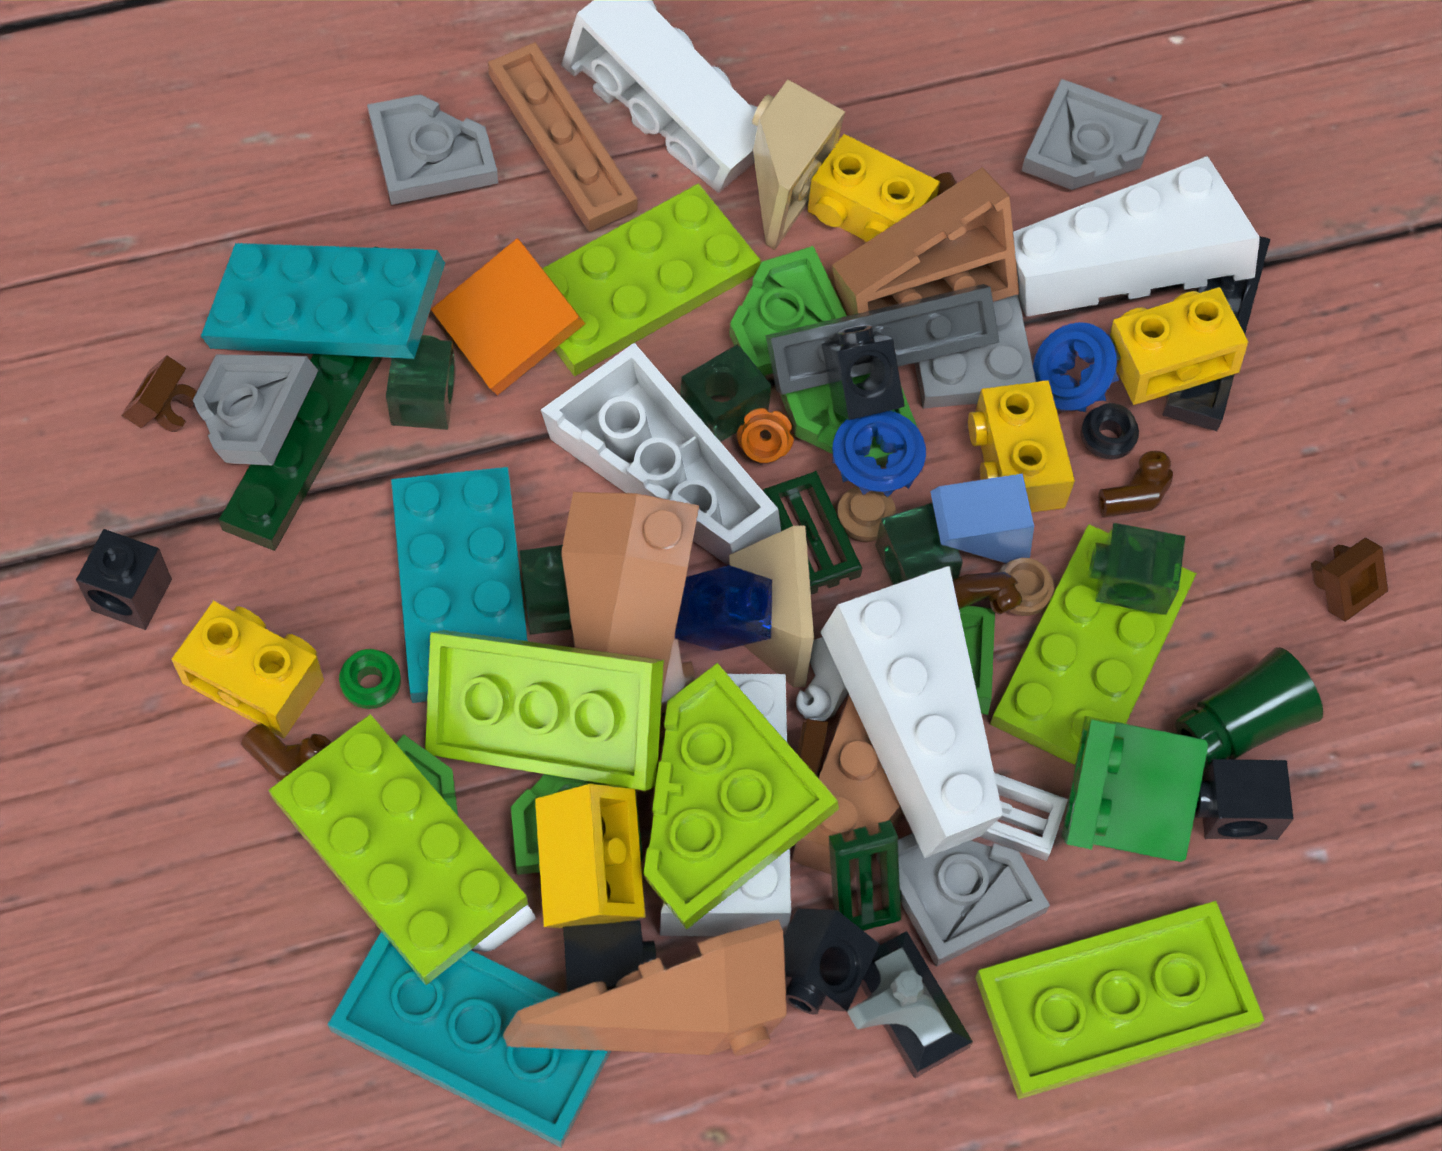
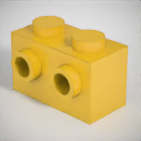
(866, 189)
(1177, 345)
(1023, 435)
(249, 667)
(585, 861)

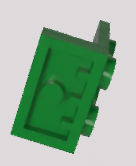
(1134, 789)

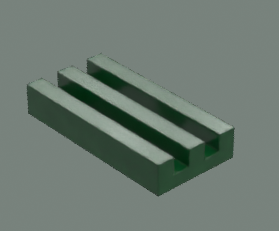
(829, 573)
(861, 849)

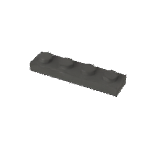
(918, 329)

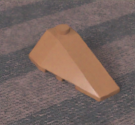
(626, 571)
(702, 1006)

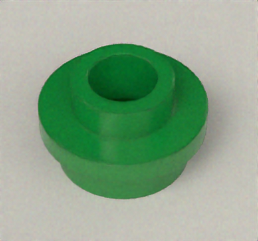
(367, 663)

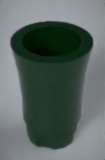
(1254, 708)

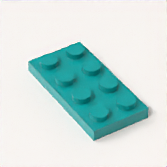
(324, 300)
(456, 561)
(457, 1041)

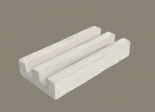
(1019, 839)

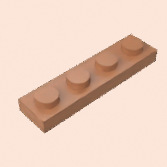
(562, 137)

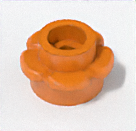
(763, 449)

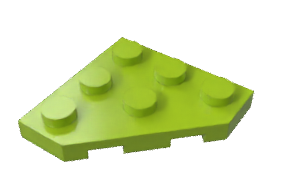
(724, 797)

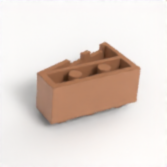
(939, 248)
(859, 785)

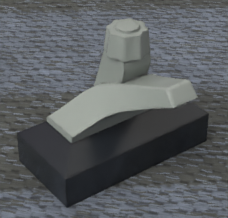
(910, 1006)

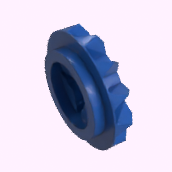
(1058, 355)
(894, 435)

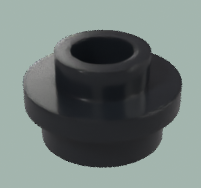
(1112, 418)

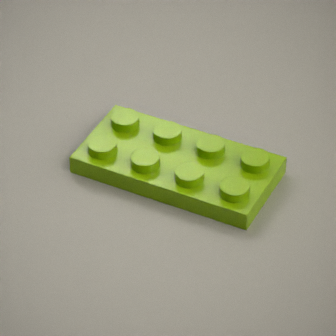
(648, 275)
(1082, 660)
(544, 708)
(398, 848)
(1118, 999)

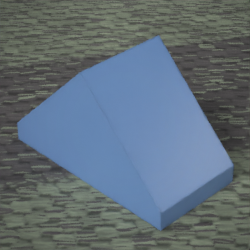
(986, 517)

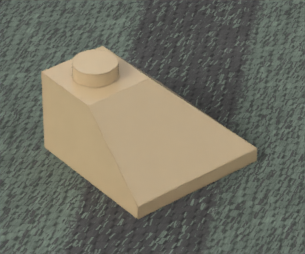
(789, 147)
(785, 561)

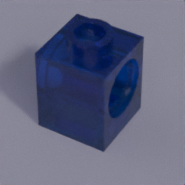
(725, 609)

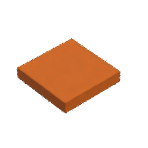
(507, 316)

